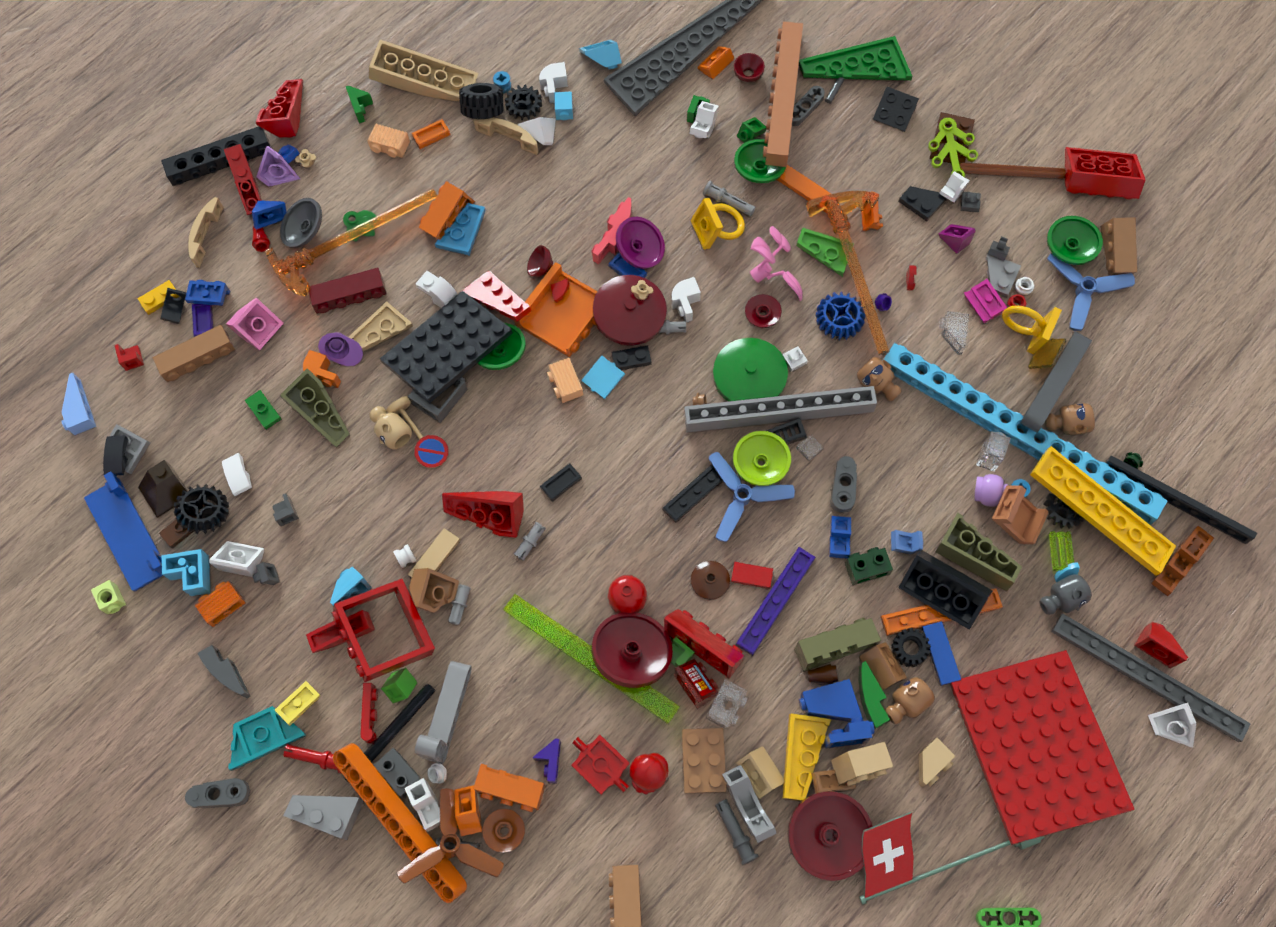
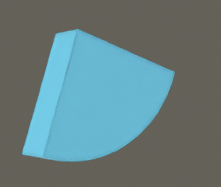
(1072, 568)

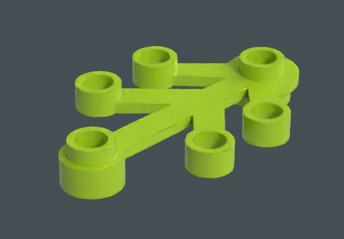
(952, 146)

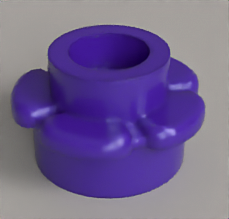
(883, 302)

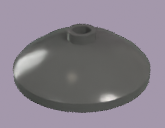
(301, 223)

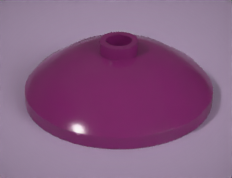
(647, 241)

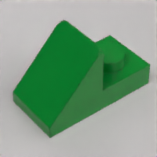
(359, 100)

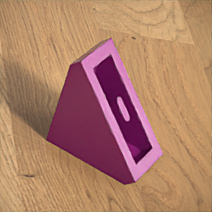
(957, 237)

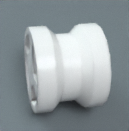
(404, 556)

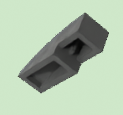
(223, 670)

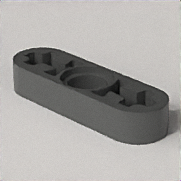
(807, 98)

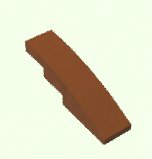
(1182, 560)

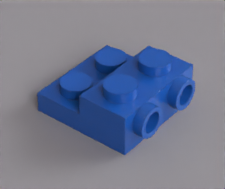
(853, 733)

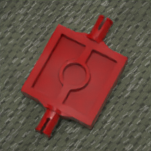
(600, 764)

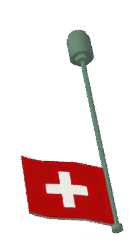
(890, 857)

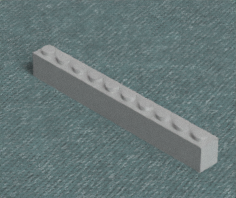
(780, 409)

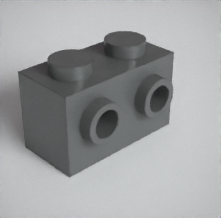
(396, 772)

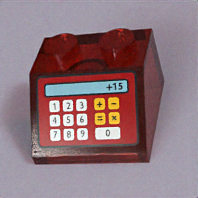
(696, 683)

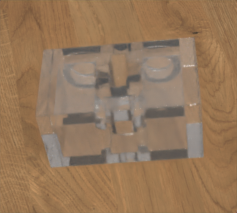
(993, 451)
(718, 713)

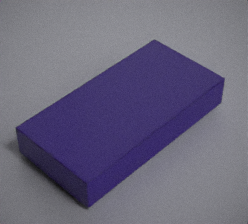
(202, 318)

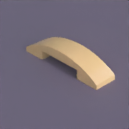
(508, 129)
(209, 213)

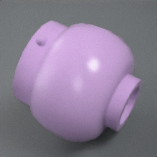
(989, 489)

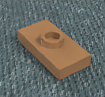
(828, 781)

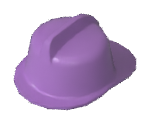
(340, 349)

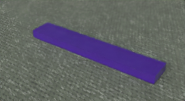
(775, 601)

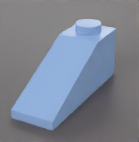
(76, 408)

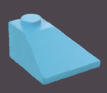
(604, 53)
(349, 585)

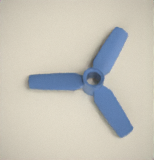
(1083, 299)
(756, 494)

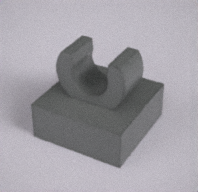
(970, 201)
(999, 249)
(266, 574)

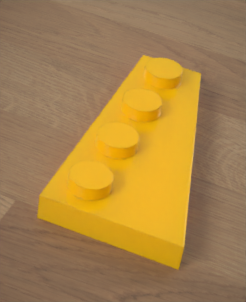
(802, 753)

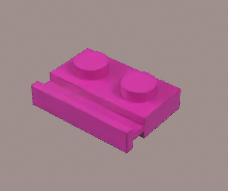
(985, 301)

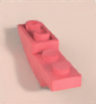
(608, 242)

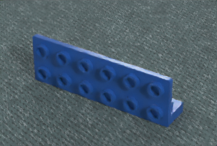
(125, 533)

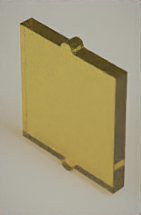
(1047, 354)

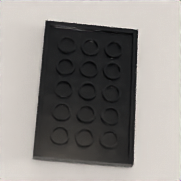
(446, 346)

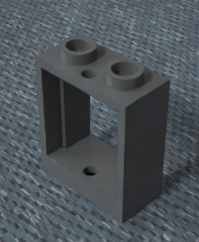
(434, 412)

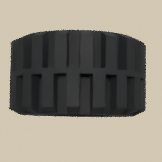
(481, 101)

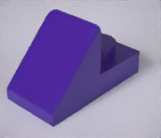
(550, 754)

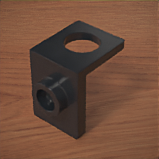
(173, 306)

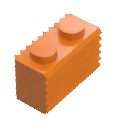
(219, 603)

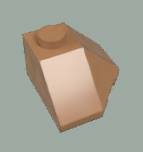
(432, 589)

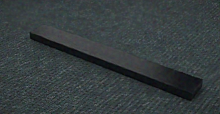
(1185, 502)

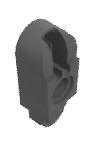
(844, 471)
(202, 795)

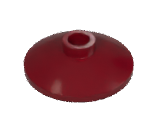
(765, 304)

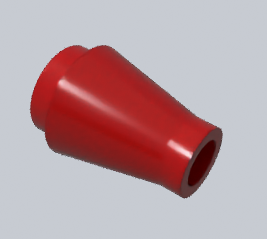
(260, 240)

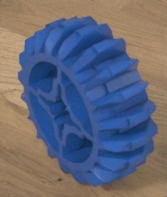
(837, 306)

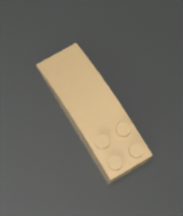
(418, 72)

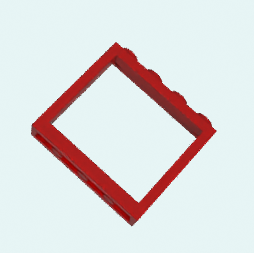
(426, 646)

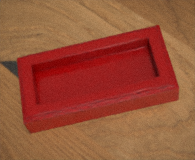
(752, 575)

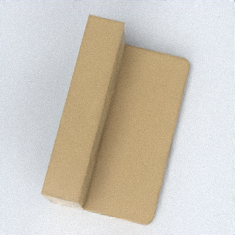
(761, 771)

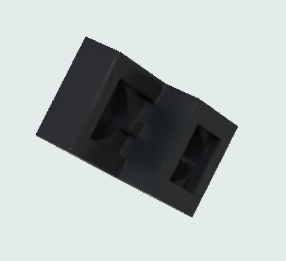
(114, 455)

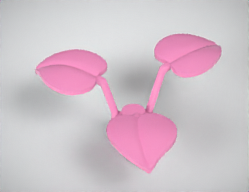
(763, 269)

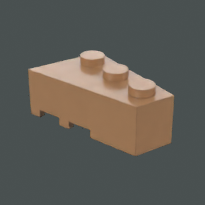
(1120, 245)

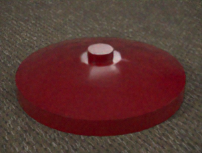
(625, 317)
(631, 650)
(828, 835)

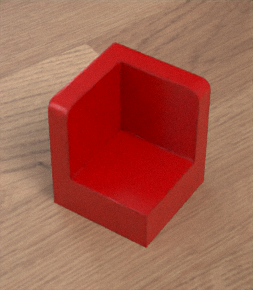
(130, 357)

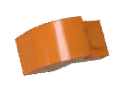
(318, 365)

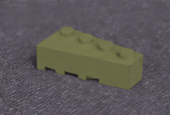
(978, 554)
(836, 643)

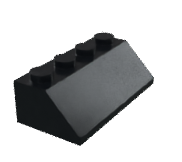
(945, 589)

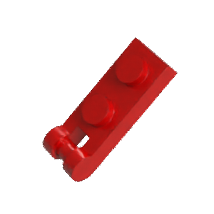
(368, 714)

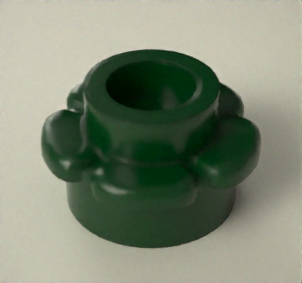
(1133, 460)

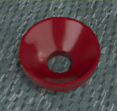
(749, 62)
(539, 262)

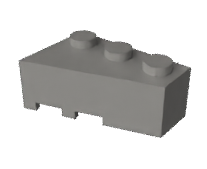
(325, 813)

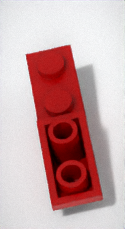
(243, 177)

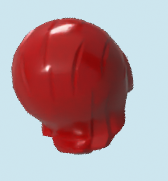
(648, 772)

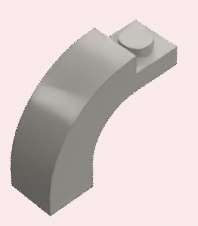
(748, 804)

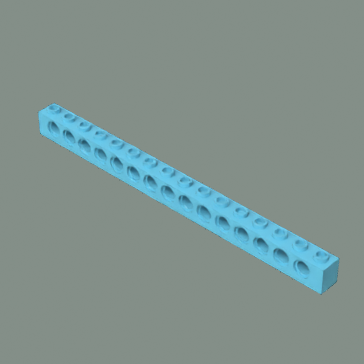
(1024, 441)

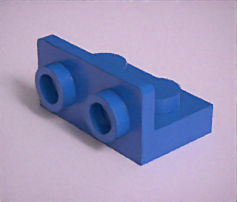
(206, 292)

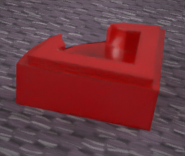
(912, 270)
(559, 289)

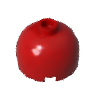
(627, 594)

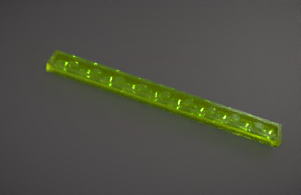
(581, 652)

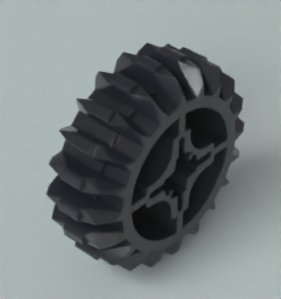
(209, 515)

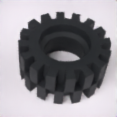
(919, 639)

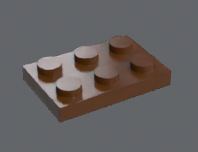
(964, 124)

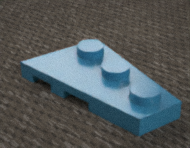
(463, 232)

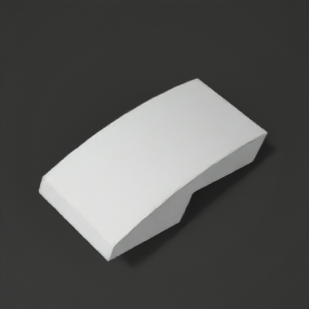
(236, 474)

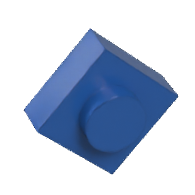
(288, 153)

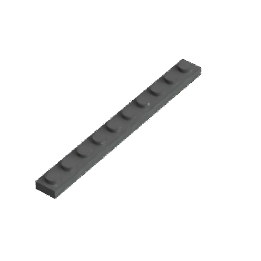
(1151, 677)

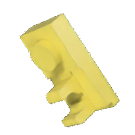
(297, 703)

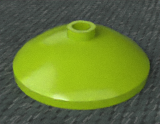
(762, 447)

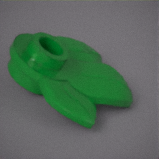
(361, 217)

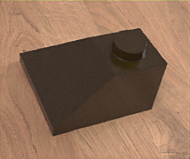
(161, 488)

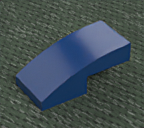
(840, 537)

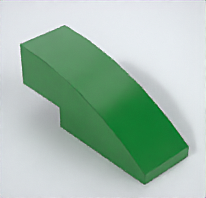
(871, 696)

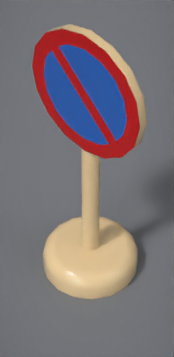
(429, 450)

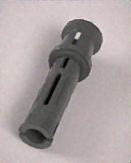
(741, 841)

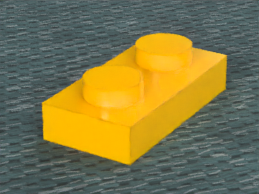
(155, 298)

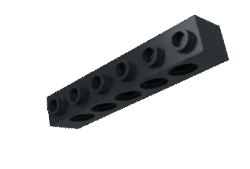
(212, 157)

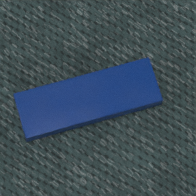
(941, 653)

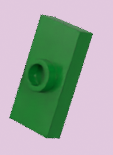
(263, 409)

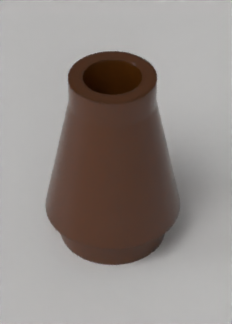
(823, 674)

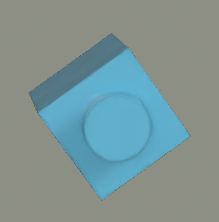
(563, 105)

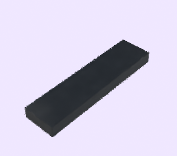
(692, 494)

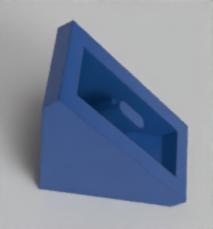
(268, 213)

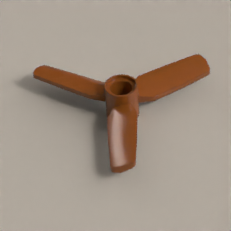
(464, 852)

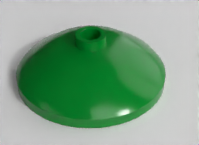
(751, 163)
(1079, 234)
(510, 351)

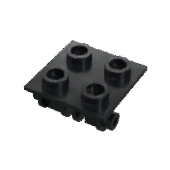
(895, 108)

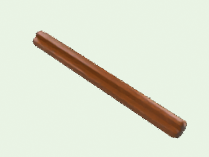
(1013, 170)

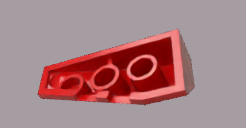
(283, 111)
(490, 509)

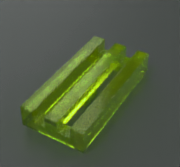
(1069, 549)

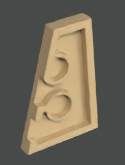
(380, 326)

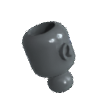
(1067, 595)

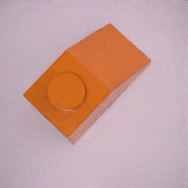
(467, 811)

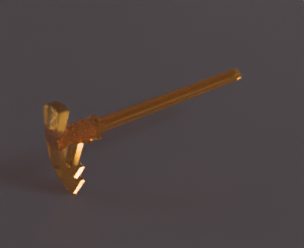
(840, 224)
(298, 283)

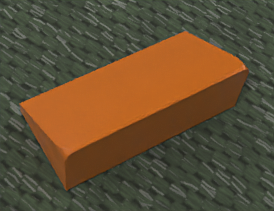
(716, 62)

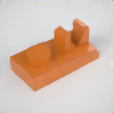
(870, 217)

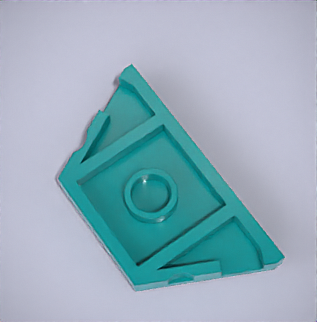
(260, 736)

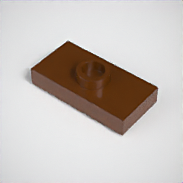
(174, 533)

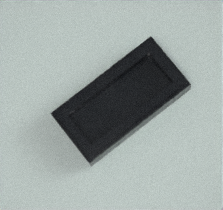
(560, 482)

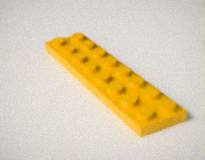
(1103, 510)

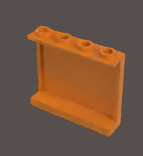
(560, 323)

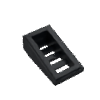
(790, 425)

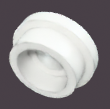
(1026, 281)
(437, 773)

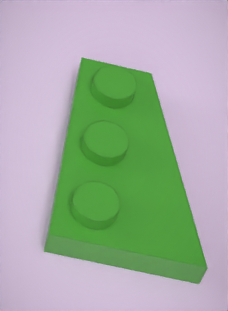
(824, 249)

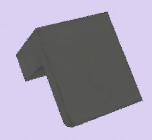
(285, 511)

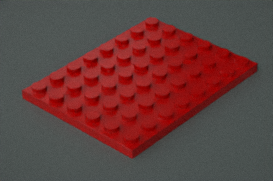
(1040, 747)

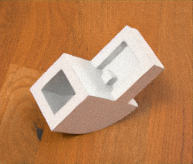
(553, 77)
(704, 120)
(437, 288)
(683, 295)
(425, 803)

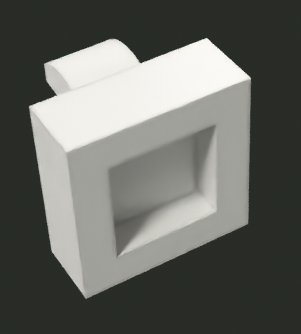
(795, 359)

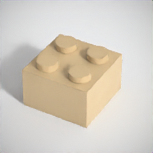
(862, 764)

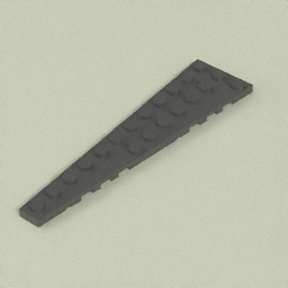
(658, 67)

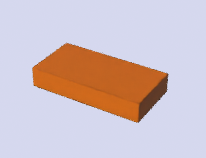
(431, 134)

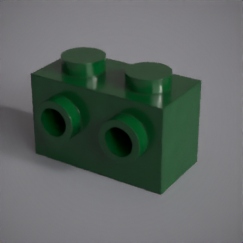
(868, 566)

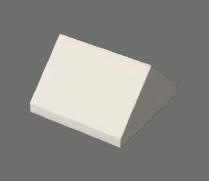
(237, 558)

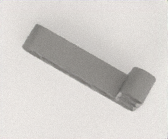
(437, 743)

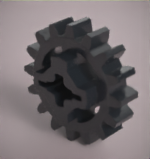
(523, 102)
(1060, 513)

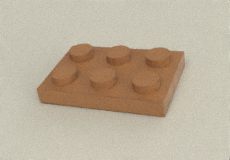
(703, 760)

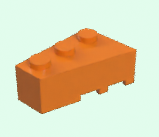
(509, 788)

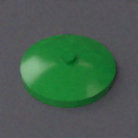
(750, 370)

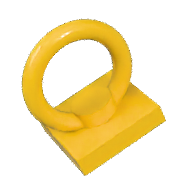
(708, 225)
(1041, 329)

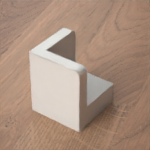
(954, 187)

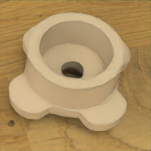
(308, 162)
(640, 294)

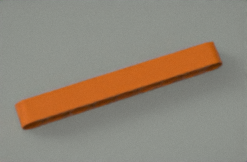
(397, 819)

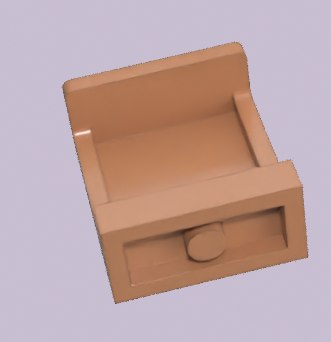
(1019, 515)

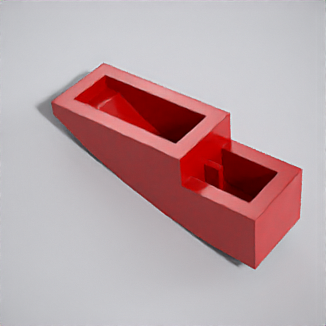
(329, 636)

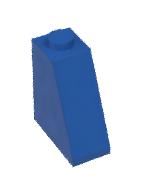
(831, 702)

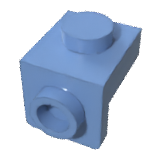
(906, 542)

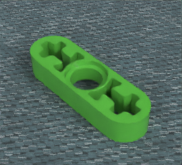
(1023, 912)

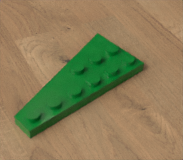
(870, 60)

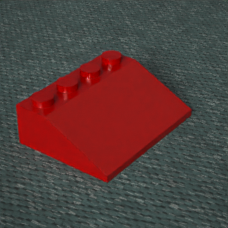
(1103, 173)
(704, 643)

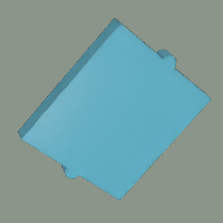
(603, 377)

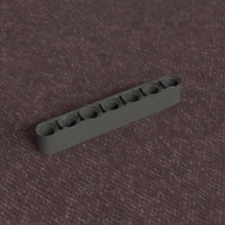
(1056, 382)

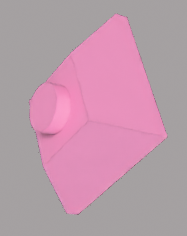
(255, 323)

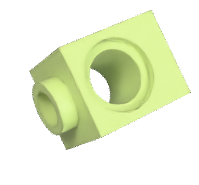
(102, 593)

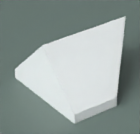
(540, 129)
(1175, 724)

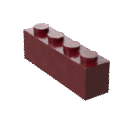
(347, 290)

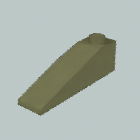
(314, 405)

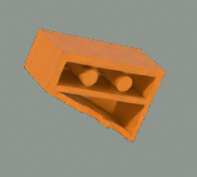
(444, 210)

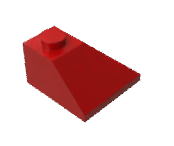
(1161, 645)

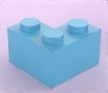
(190, 567)

